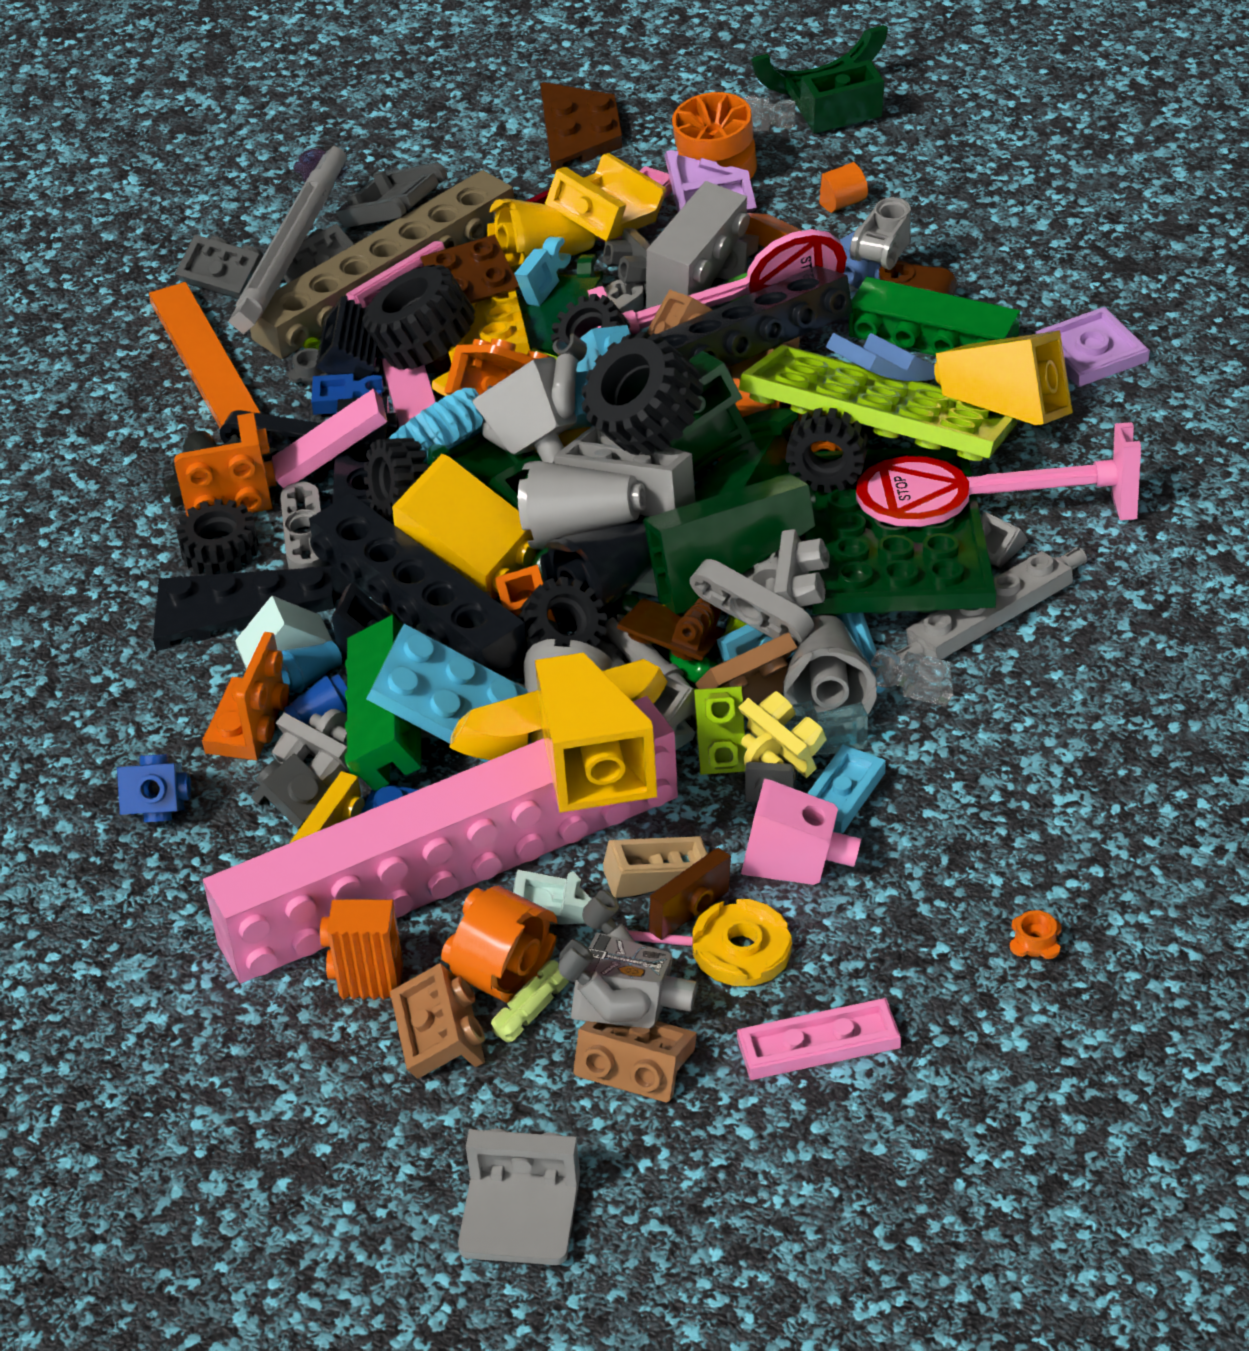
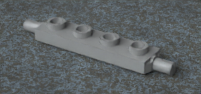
(1015, 592)

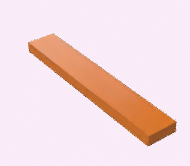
(201, 352)

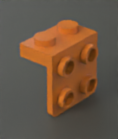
(485, 364)
(229, 471)

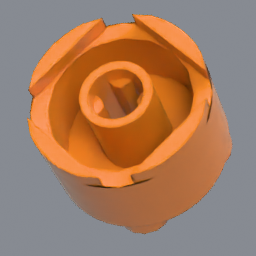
(500, 941)

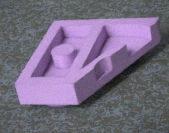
(689, 174)

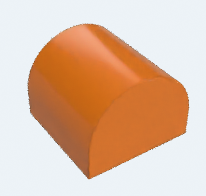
(842, 187)

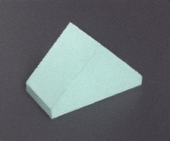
(291, 625)

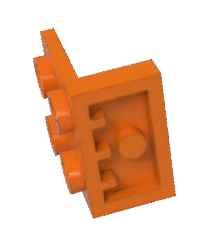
(249, 706)

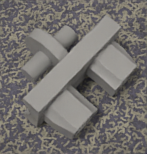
(790, 571)
(319, 742)

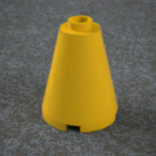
(527, 225)

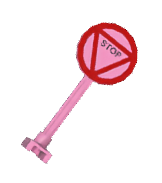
(773, 264)
(931, 490)

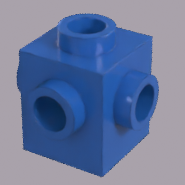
(137, 793)

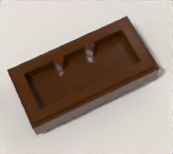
(689, 893)

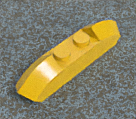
(509, 723)

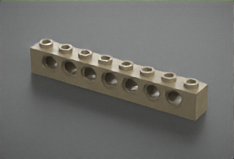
(451, 218)

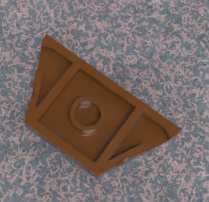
(579, 123)

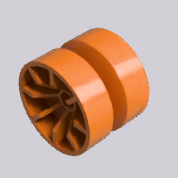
(716, 129)

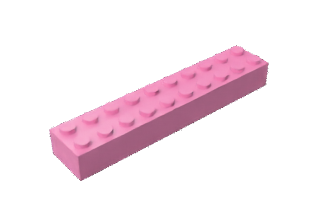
(411, 851)

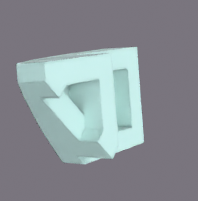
(556, 894)

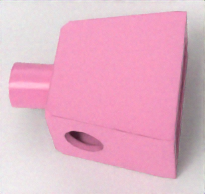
(795, 836)

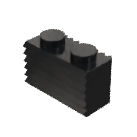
(346, 343)

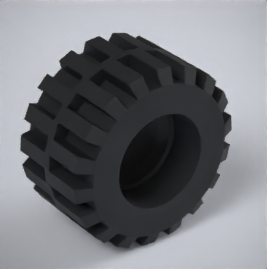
(419, 316)
(642, 393)

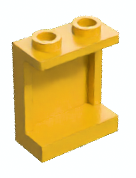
(608, 199)

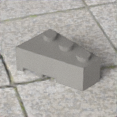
(695, 243)
(664, 474)

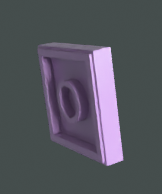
(1097, 346)

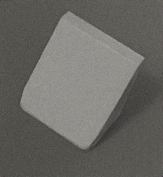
(1001, 539)
(676, 702)

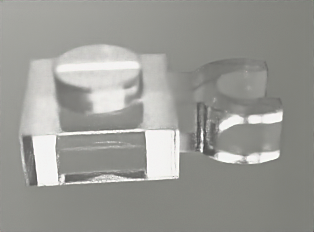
(765, 114)
(918, 675)

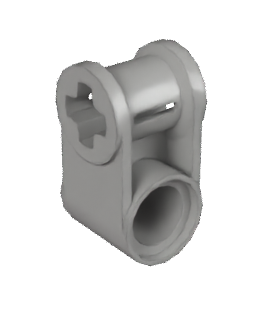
(883, 233)

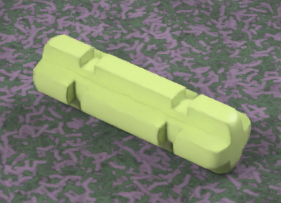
(528, 1002)

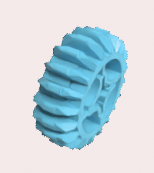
(445, 422)

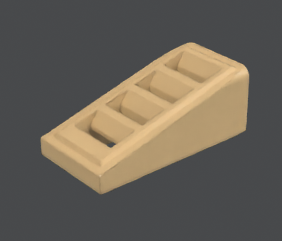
(638, 864)

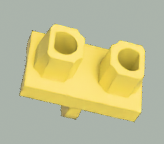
(767, 724)

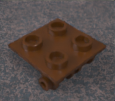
(477, 267)
(687, 634)

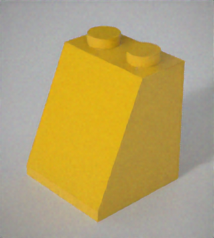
(1009, 376)
(464, 524)
(593, 736)

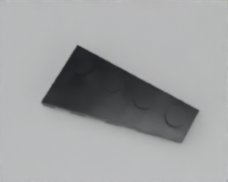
(218, 601)

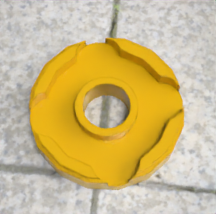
(739, 964)

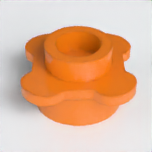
(1035, 935)

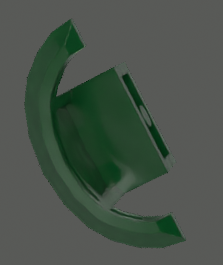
(836, 92)
(719, 422)
(489, 464)

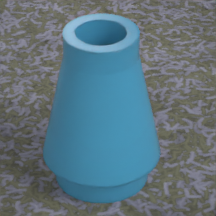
(308, 664)

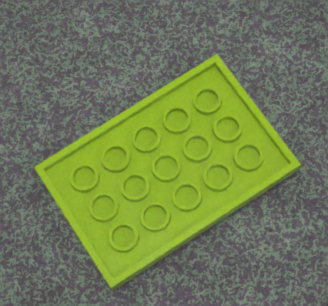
(877, 401)

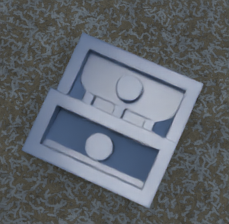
(883, 358)

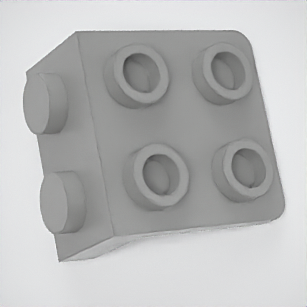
(519, 1196)

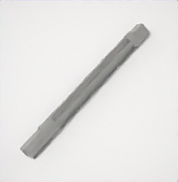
(287, 240)

